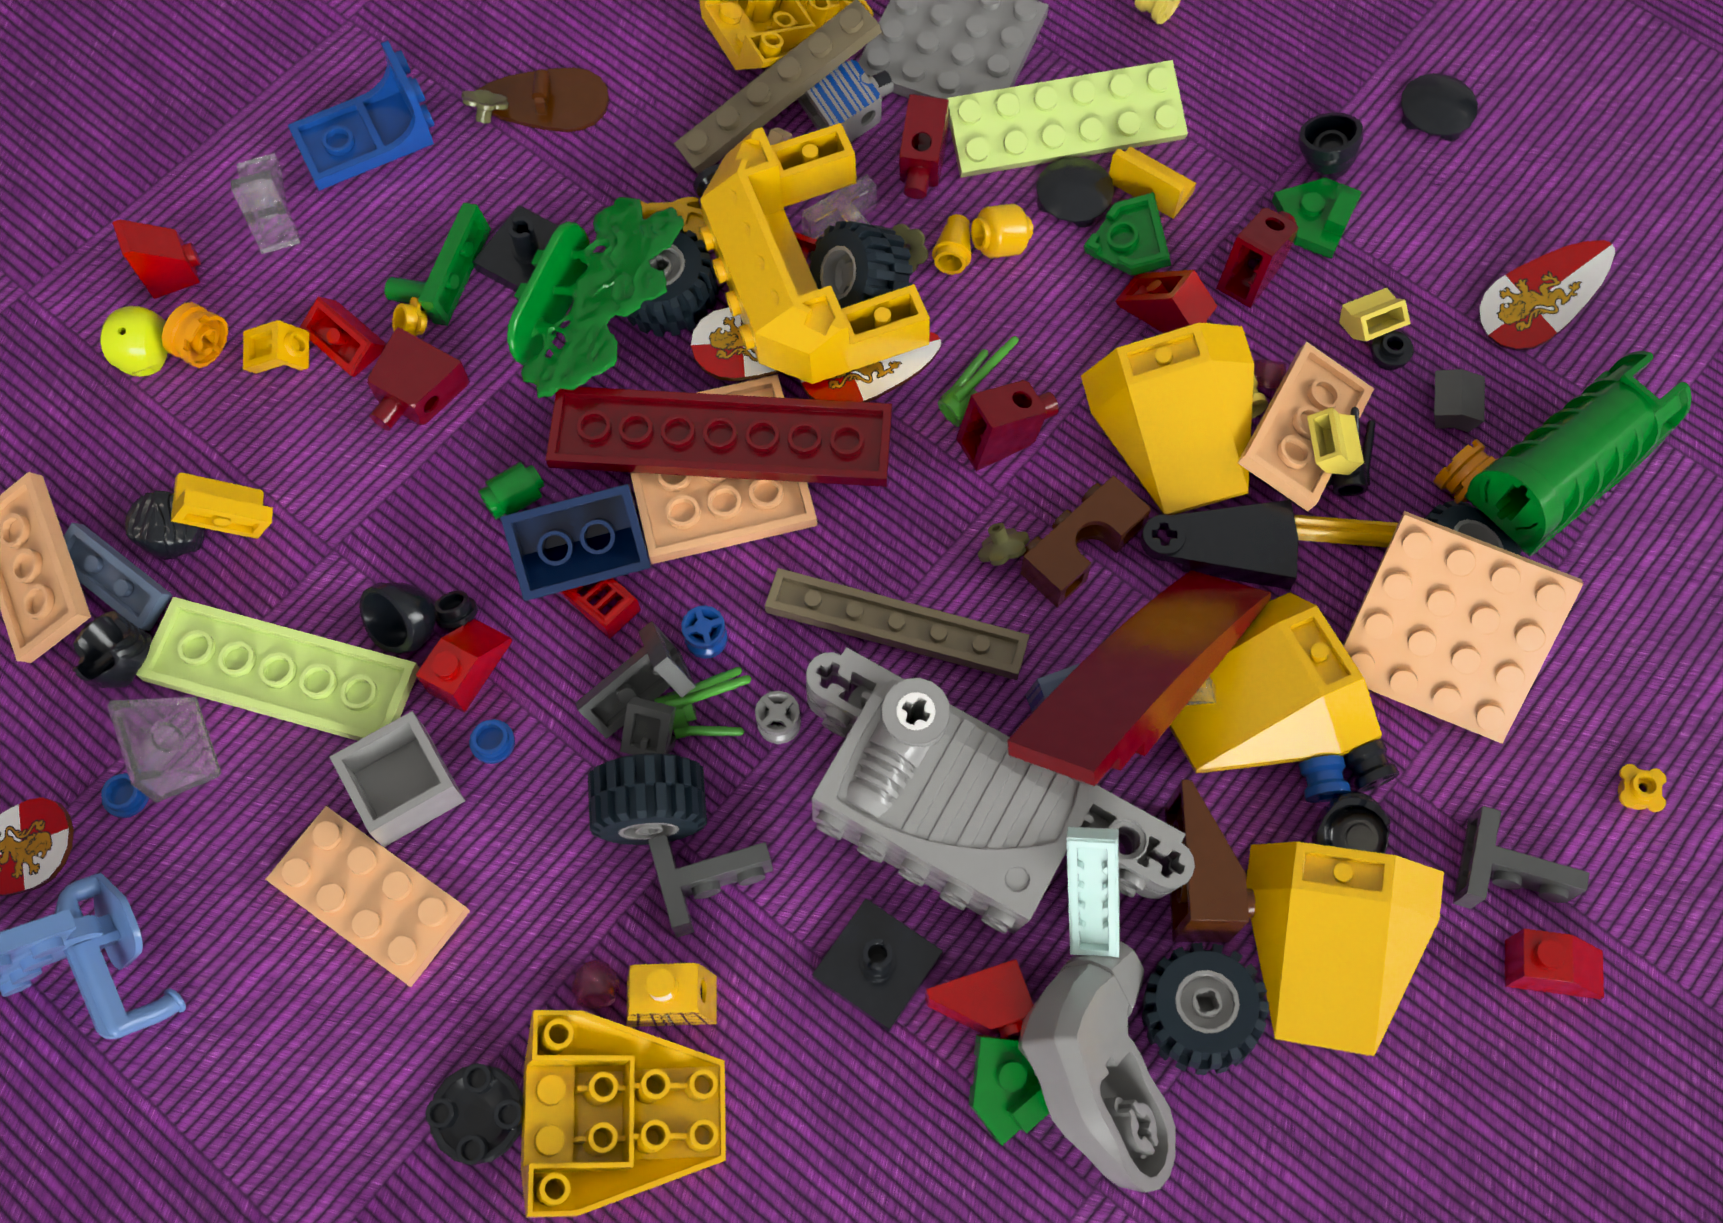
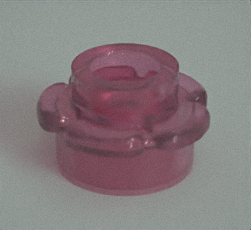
(1269, 372)

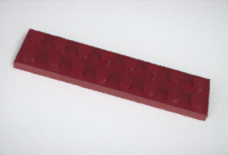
(720, 436)

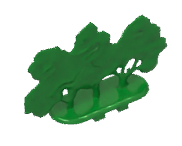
(600, 286)

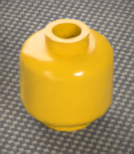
(1001, 231)

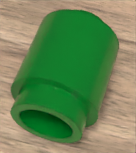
(512, 490)

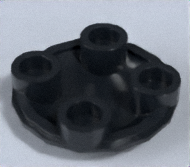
(1438, 106)
(1074, 190)
(476, 1114)

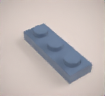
(115, 578)

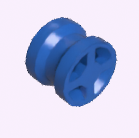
(703, 621)
(1324, 778)

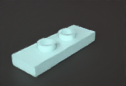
(1093, 891)

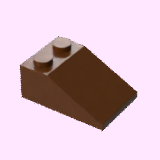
(1216, 897)

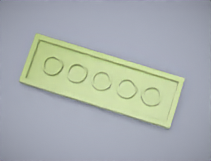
(1066, 118)
(277, 670)

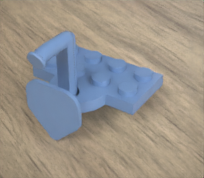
(80, 938)

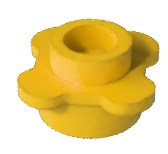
(410, 317)
(1633, 797)

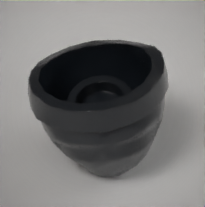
(1331, 143)
(397, 616)

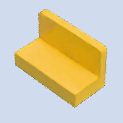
(1142, 175)
(220, 506)

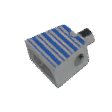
(848, 99)

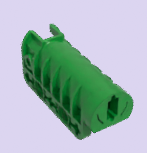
(1577, 454)

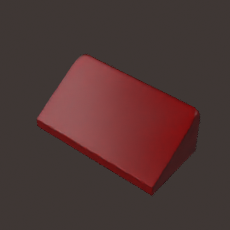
(342, 336)

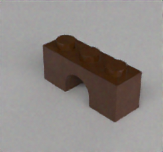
(1106, 514)

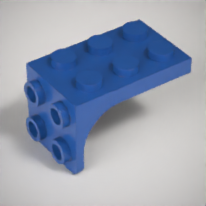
(367, 128)

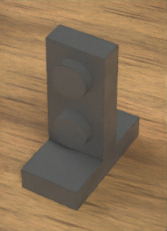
(642, 676)
(1508, 868)
(704, 877)

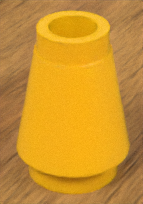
(953, 246)

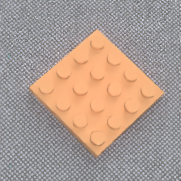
(712, 513)
(1458, 625)

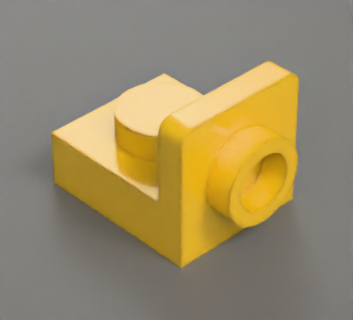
(275, 346)

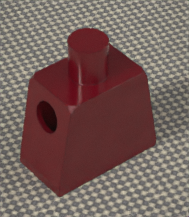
(923, 144)
(1265, 238)
(413, 380)
(1003, 422)

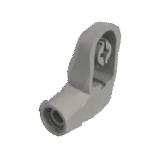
(1096, 1073)

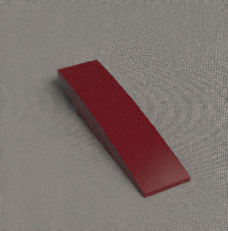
(1137, 679)

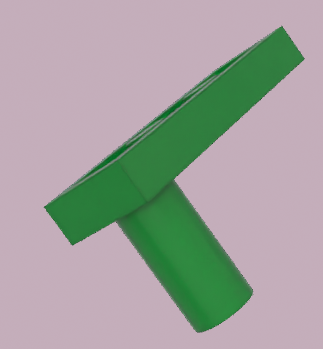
(451, 270)

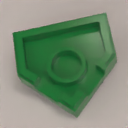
(1320, 211)
(1131, 237)
(1005, 1088)

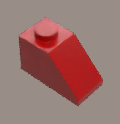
(158, 256)
(1167, 299)
(462, 663)
(1553, 964)
(986, 1000)

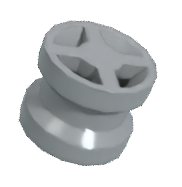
(774, 708)

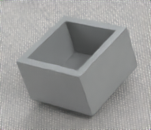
(397, 779)

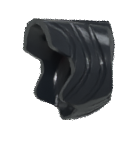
(151, 528)
(110, 651)
(1353, 823)

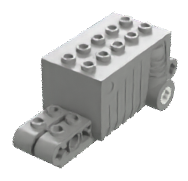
(952, 805)

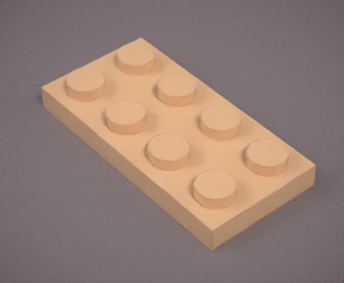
(1282, 442)
(37, 576)
(368, 896)

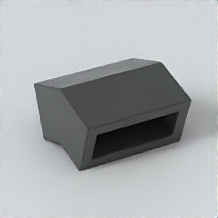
(1459, 399)

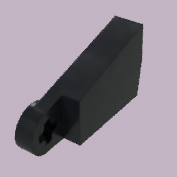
(1231, 543)

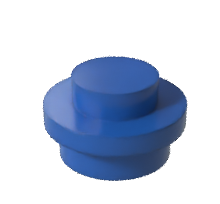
(492, 741)
(121, 797)

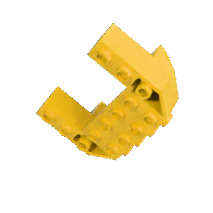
(768, 279)

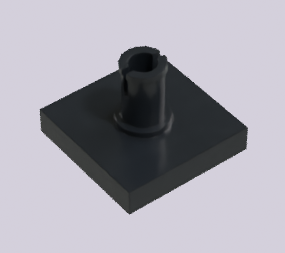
(513, 247)
(877, 964)

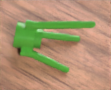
(956, 399)
(704, 689)

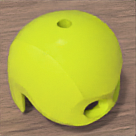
(140, 347)

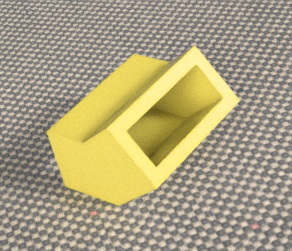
(1374, 315)
(1335, 441)

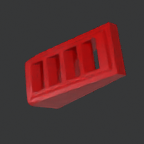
(614, 618)

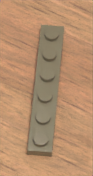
(778, 86)
(897, 623)

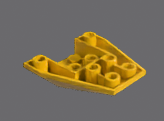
(765, 30)
(1179, 412)
(1280, 696)
(1338, 938)
(612, 1113)

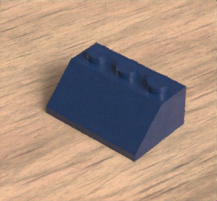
(576, 542)

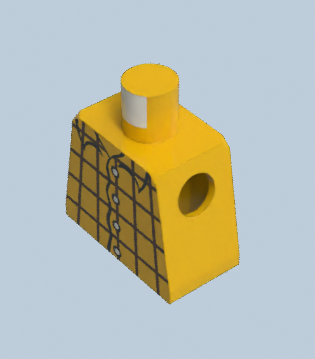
(671, 995)

